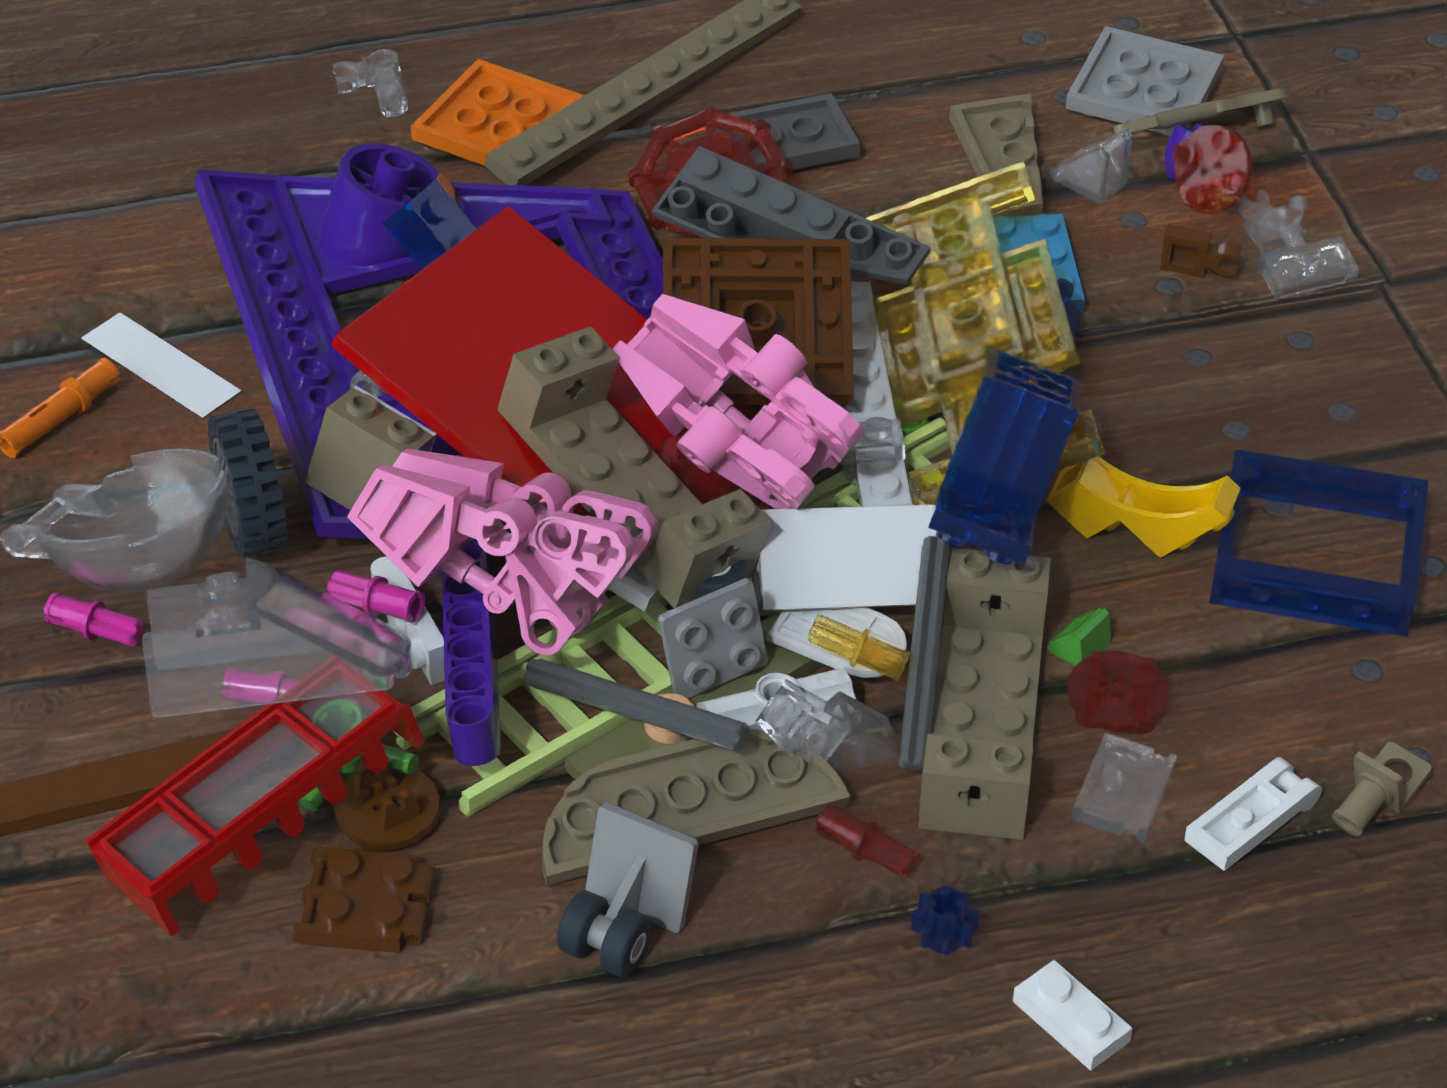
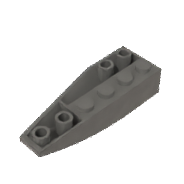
(733, 201)

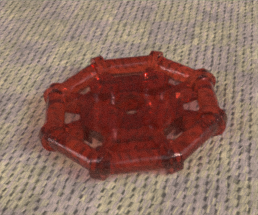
(664, 138)

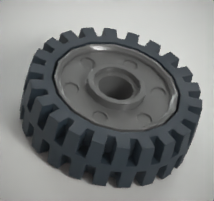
(254, 494)

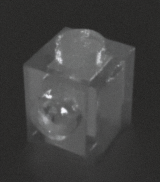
(797, 714)

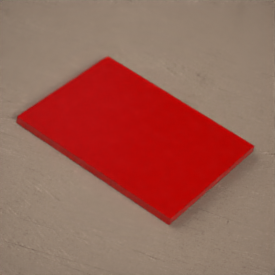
(454, 327)

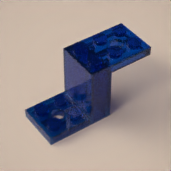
(1005, 457)

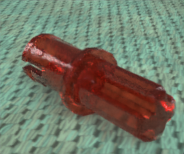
(865, 840)

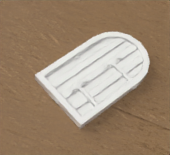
(793, 627)

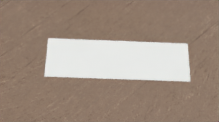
(161, 364)

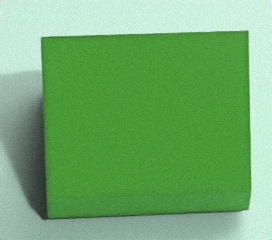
(1082, 636)

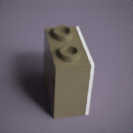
(358, 438)

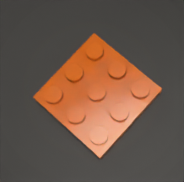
(487, 110)

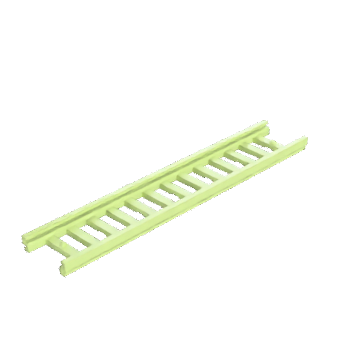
(610, 627)

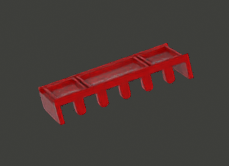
(239, 789)

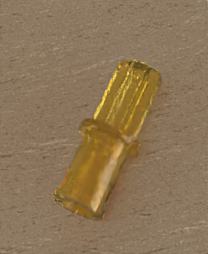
(858, 647)

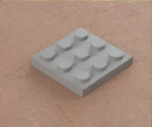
(1142, 76)

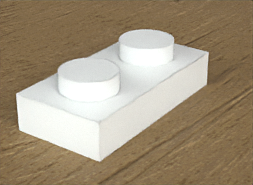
(1072, 1015)

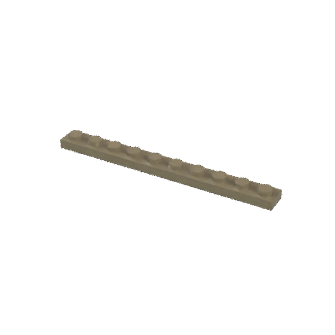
(638, 90)

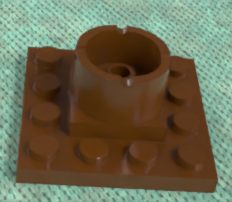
(778, 289)

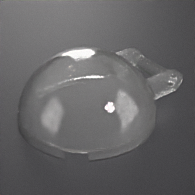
(133, 527)

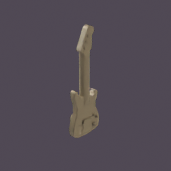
(1258, 100)

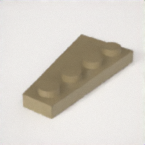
(997, 136)

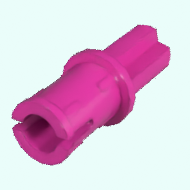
(377, 595)
(92, 619)

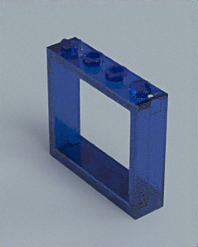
(1313, 593)

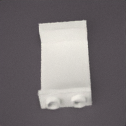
(841, 557)

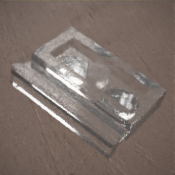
(1123, 787)

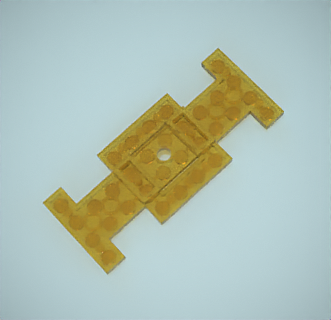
(938, 357)

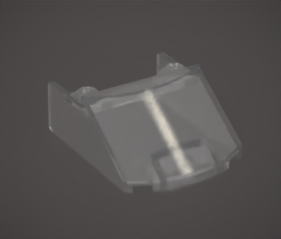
(263, 644)

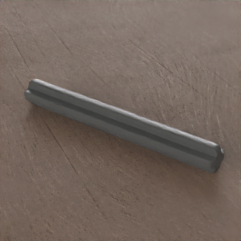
(924, 653)
(637, 704)

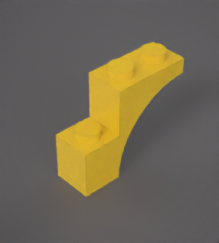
(1162, 516)

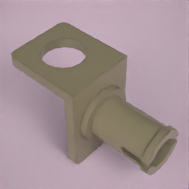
(1379, 785)

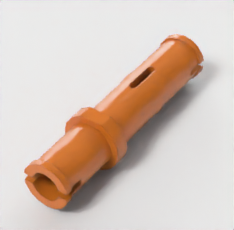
(72, 397)

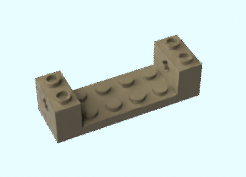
(561, 411)
(985, 696)

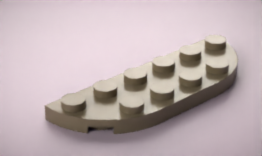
(693, 791)

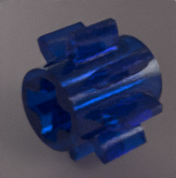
(945, 920)

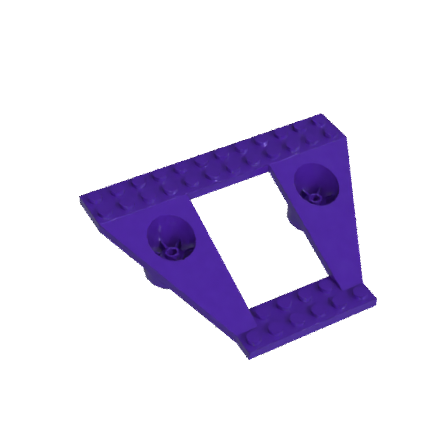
(312, 237)

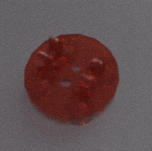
(1207, 149)
(1140, 692)

